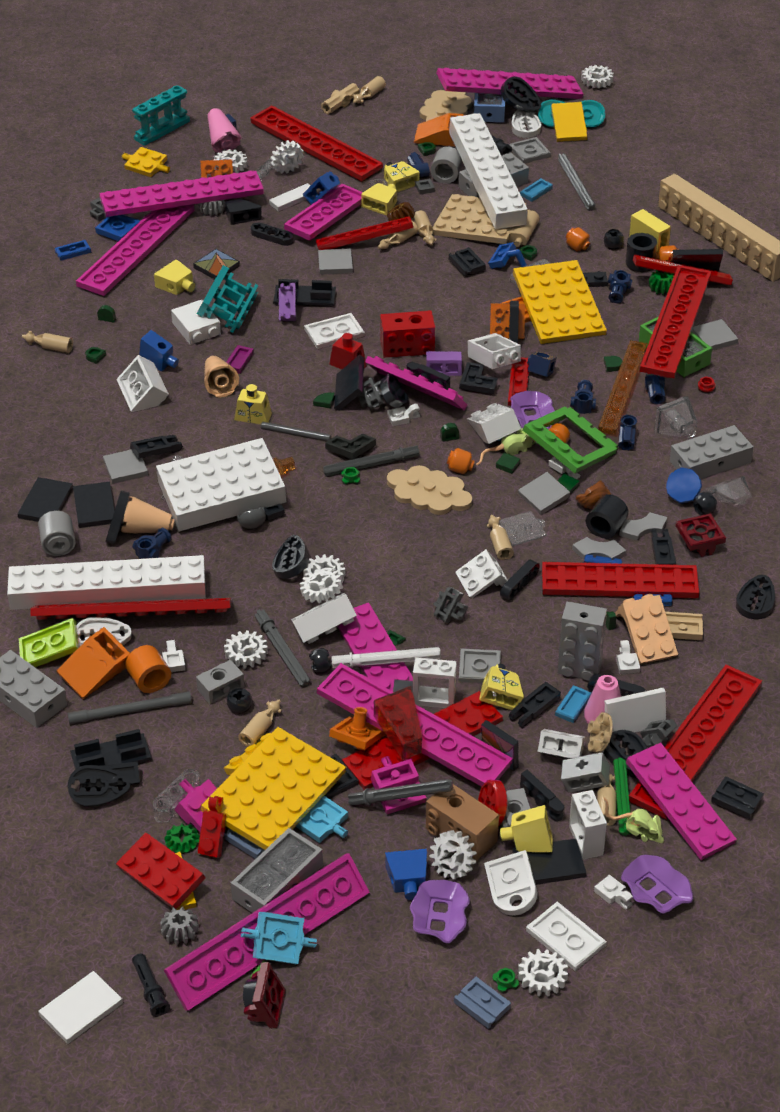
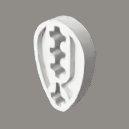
(532, 121)
(92, 625)

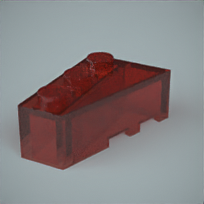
(400, 722)

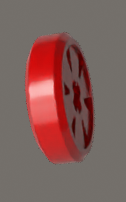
(494, 797)

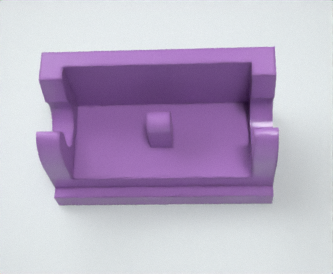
(287, 302)
(445, 362)

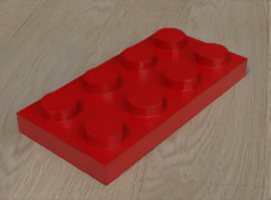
(160, 871)

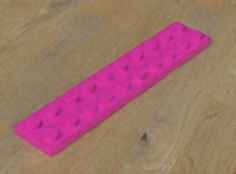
(490, 82)
(181, 193)
(132, 249)
(439, 738)
(231, 956)

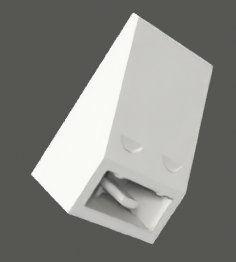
(494, 422)

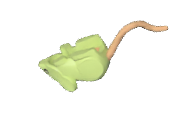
(512, 444)
(640, 823)

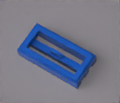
(72, 250)

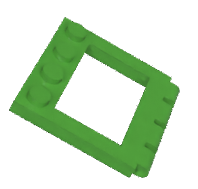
(560, 450)

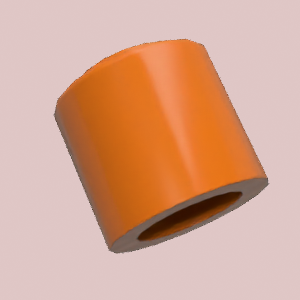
(148, 669)

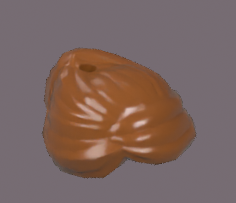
(592, 495)

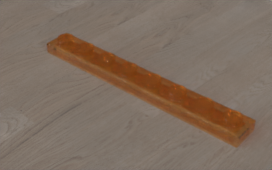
(622, 387)

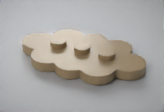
(445, 102)
(429, 490)

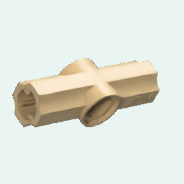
(340, 98)

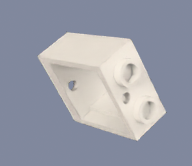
(495, 352)
(434, 696)
(589, 823)

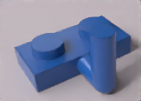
(503, 254)

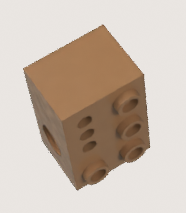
(463, 813)

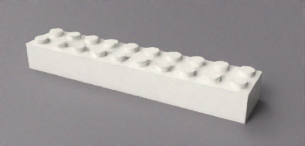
(488, 171)
(107, 581)

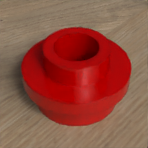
(706, 384)

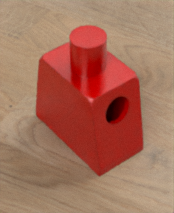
(345, 351)

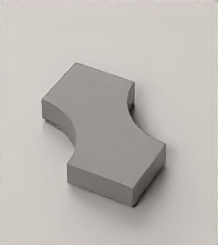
(636, 528)
(605, 549)

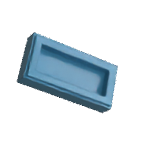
(536, 190)
(573, 704)

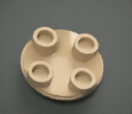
(600, 732)

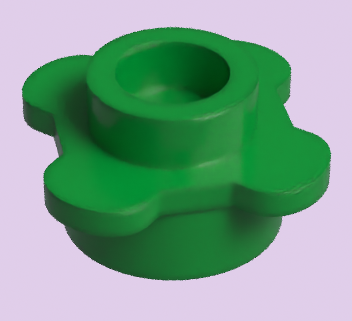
(350, 475)
(505, 973)

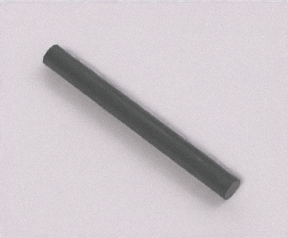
(295, 431)

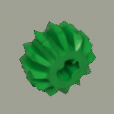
(660, 281)

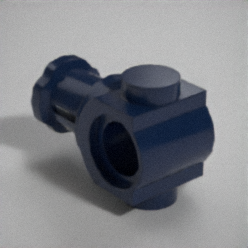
(619, 283)
(583, 400)
(149, 546)

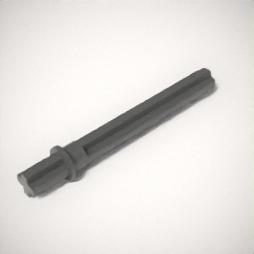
(373, 460)
(268, 626)
(372, 796)

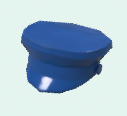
(683, 485)

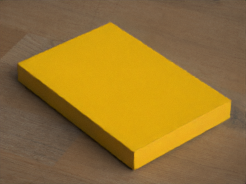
(569, 121)

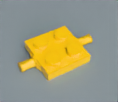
(146, 162)

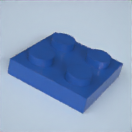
(116, 226)

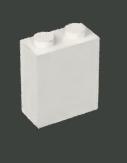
(193, 326)

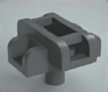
(97, 210)
(374, 393)
(451, 607)
(657, 732)

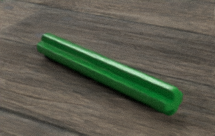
(622, 794)

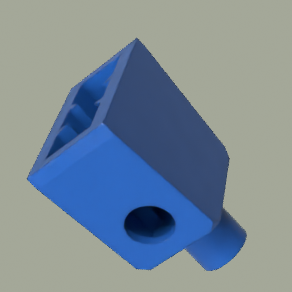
(326, 183)
(157, 351)
(406, 870)

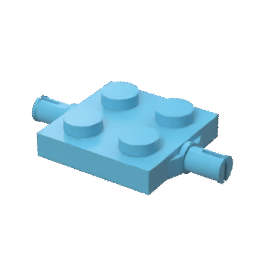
(324, 820)
(278, 938)

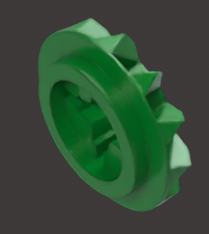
(189, 842)

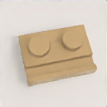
(685, 625)

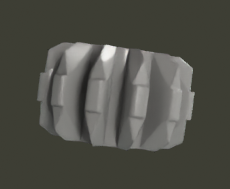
(212, 207)
(179, 925)

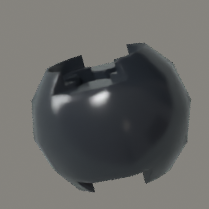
(613, 239)
(705, 503)
(320, 660)
(239, 700)

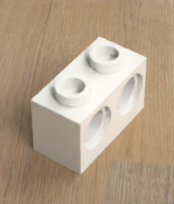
(561, 743)

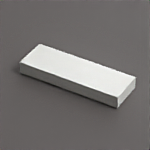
(289, 198)

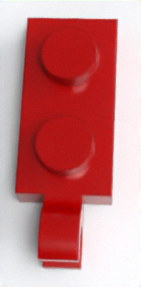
(212, 828)

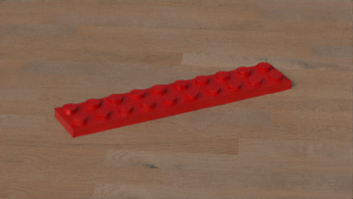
(317, 143)
(675, 322)
(140, 608)
(705, 728)

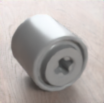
(446, 165)
(56, 533)

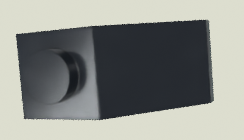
(242, 211)

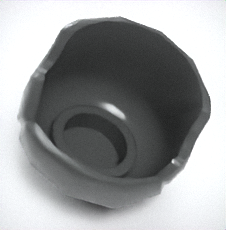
(252, 518)

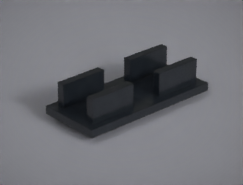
(318, 294)
(127, 747)

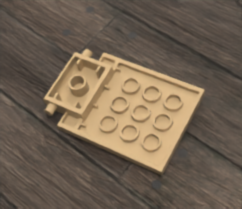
(467, 219)

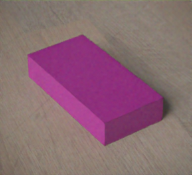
(240, 357)

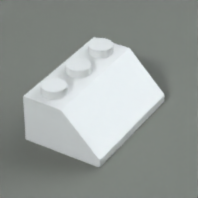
(142, 385)
(324, 618)

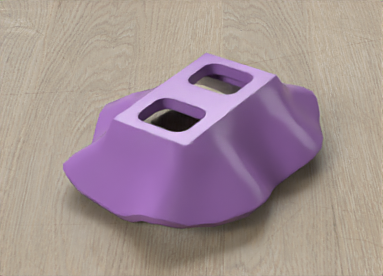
(531, 401)
(665, 878)
(440, 892)

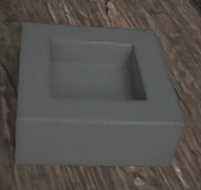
(424, 186)

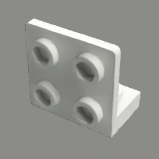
(480, 574)

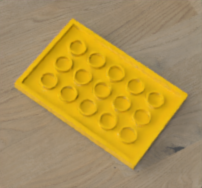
(559, 302)
(275, 787)

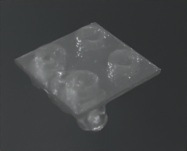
(523, 528)

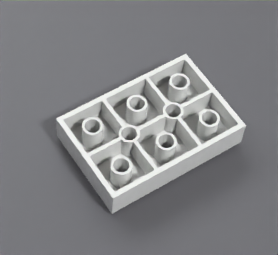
(220, 484)

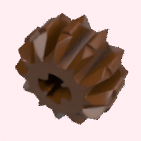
(401, 211)

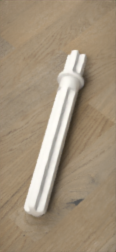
(385, 657)

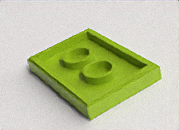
(49, 643)

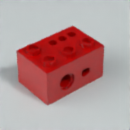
(407, 333)

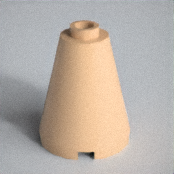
(220, 377)
(145, 518)

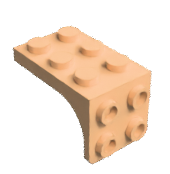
(648, 628)

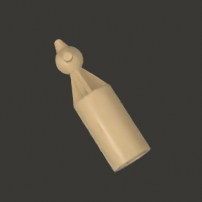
(370, 89)
(424, 227)
(398, 237)
(50, 341)
(500, 539)
(259, 724)
(610, 794)

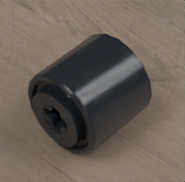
(642, 245)
(607, 516)

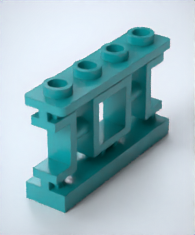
(166, 124)
(223, 307)

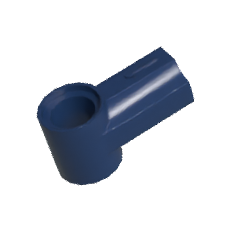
(416, 162)
(655, 387)
(627, 432)

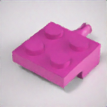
(393, 776)
(190, 807)

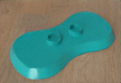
(593, 113)

